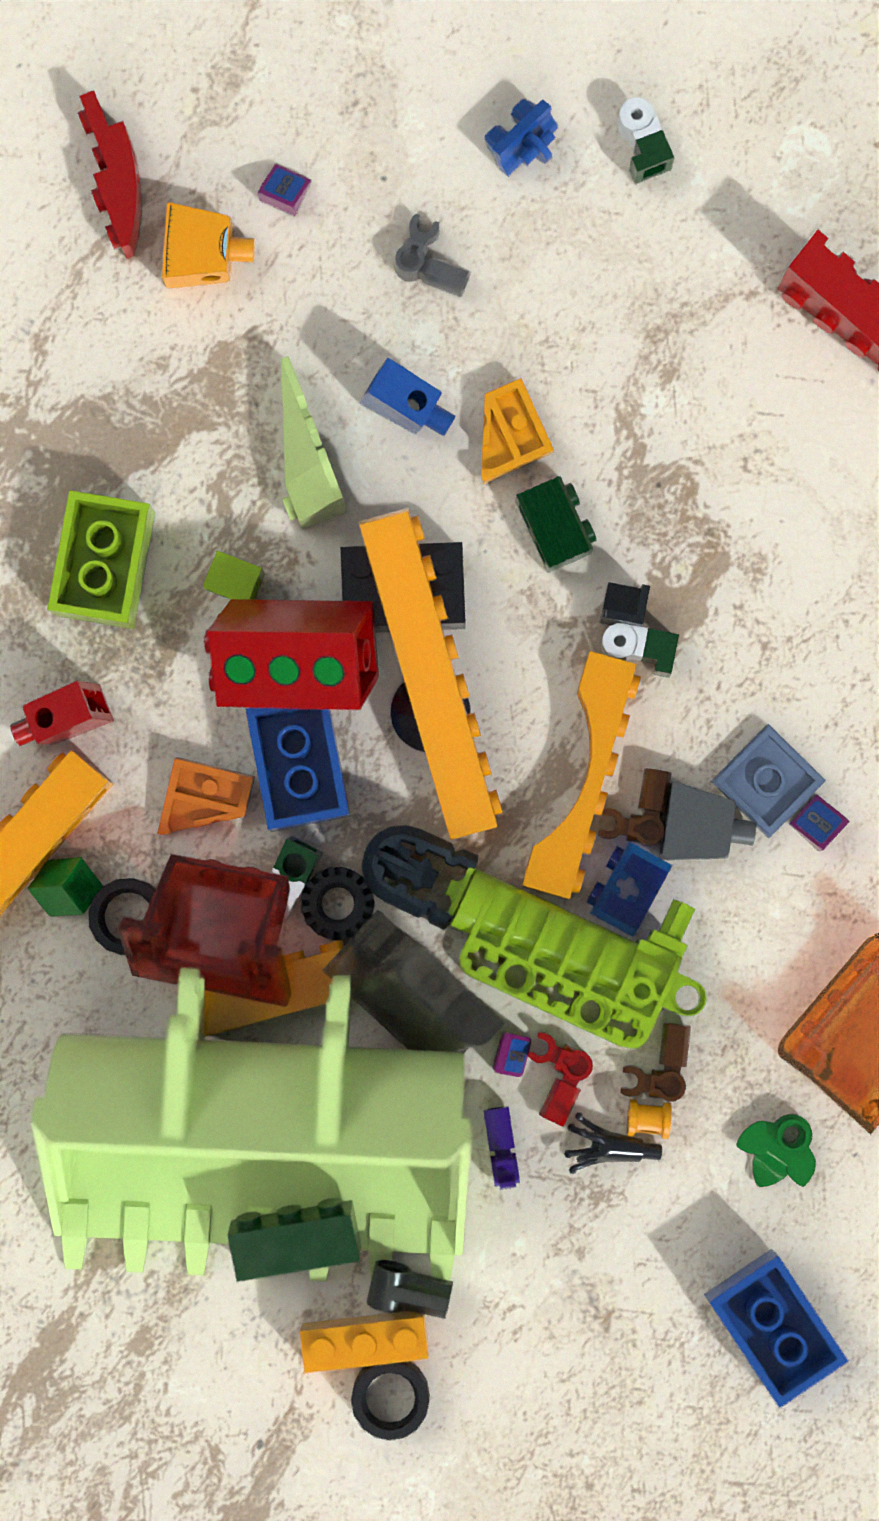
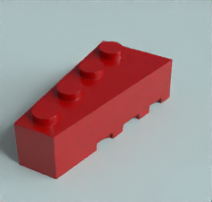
(835, 296)

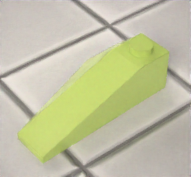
(308, 473)

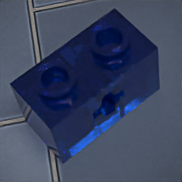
(648, 876)

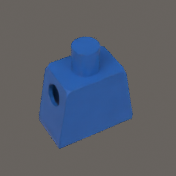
(390, 394)

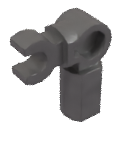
(413, 264)

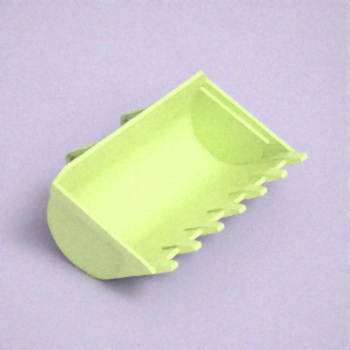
(196, 1131)

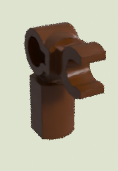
(644, 828)
(673, 1054)

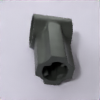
(399, 1289)

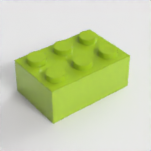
(101, 559)

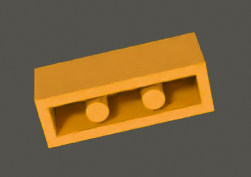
(363, 1341)

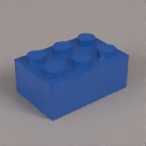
(297, 766)
(776, 1328)

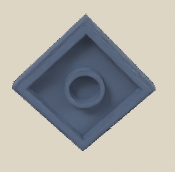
(768, 780)

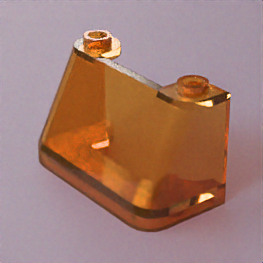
(838, 1038)

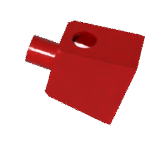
(63, 714)

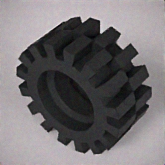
(317, 888)

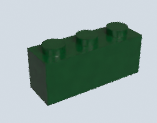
(294, 1239)

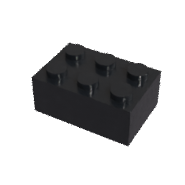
(447, 560)

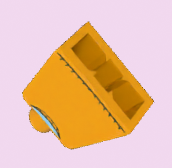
(201, 247)

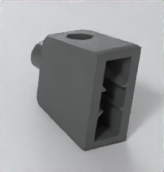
(701, 825)

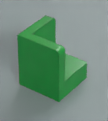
(65, 887)

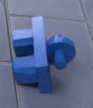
(526, 139)

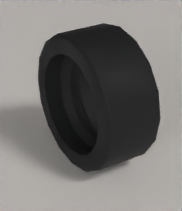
(99, 905)
(396, 1429)

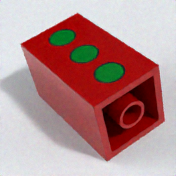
(293, 654)

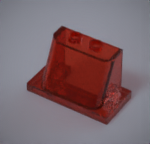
(214, 921)

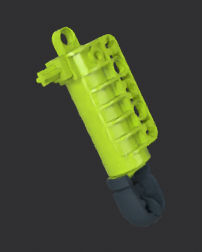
(540, 939)

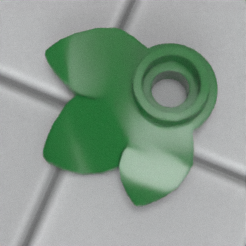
(776, 1156)

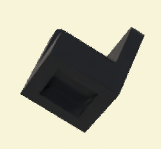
(624, 604)

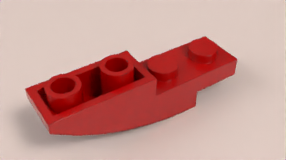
(119, 181)

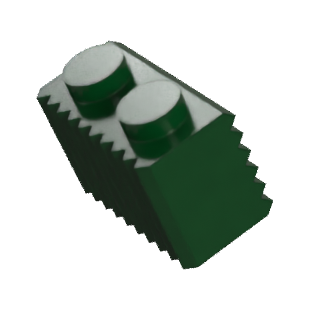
(555, 523)

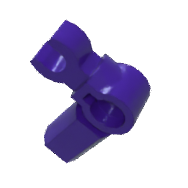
(501, 1141)

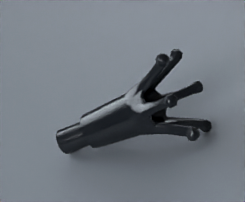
(609, 1147)

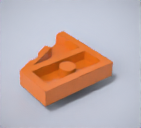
(203, 795)

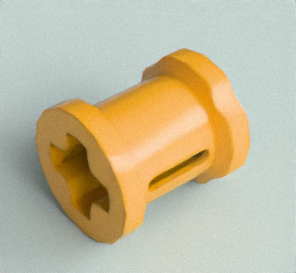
(649, 1119)

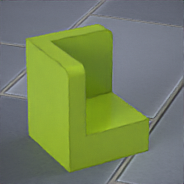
(233, 577)

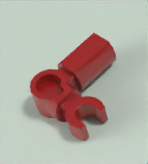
(575, 1066)

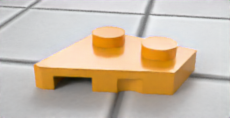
(511, 432)

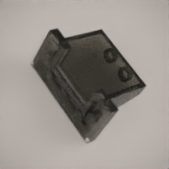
(411, 990)

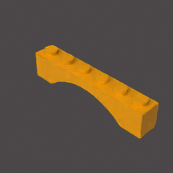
(603, 695)

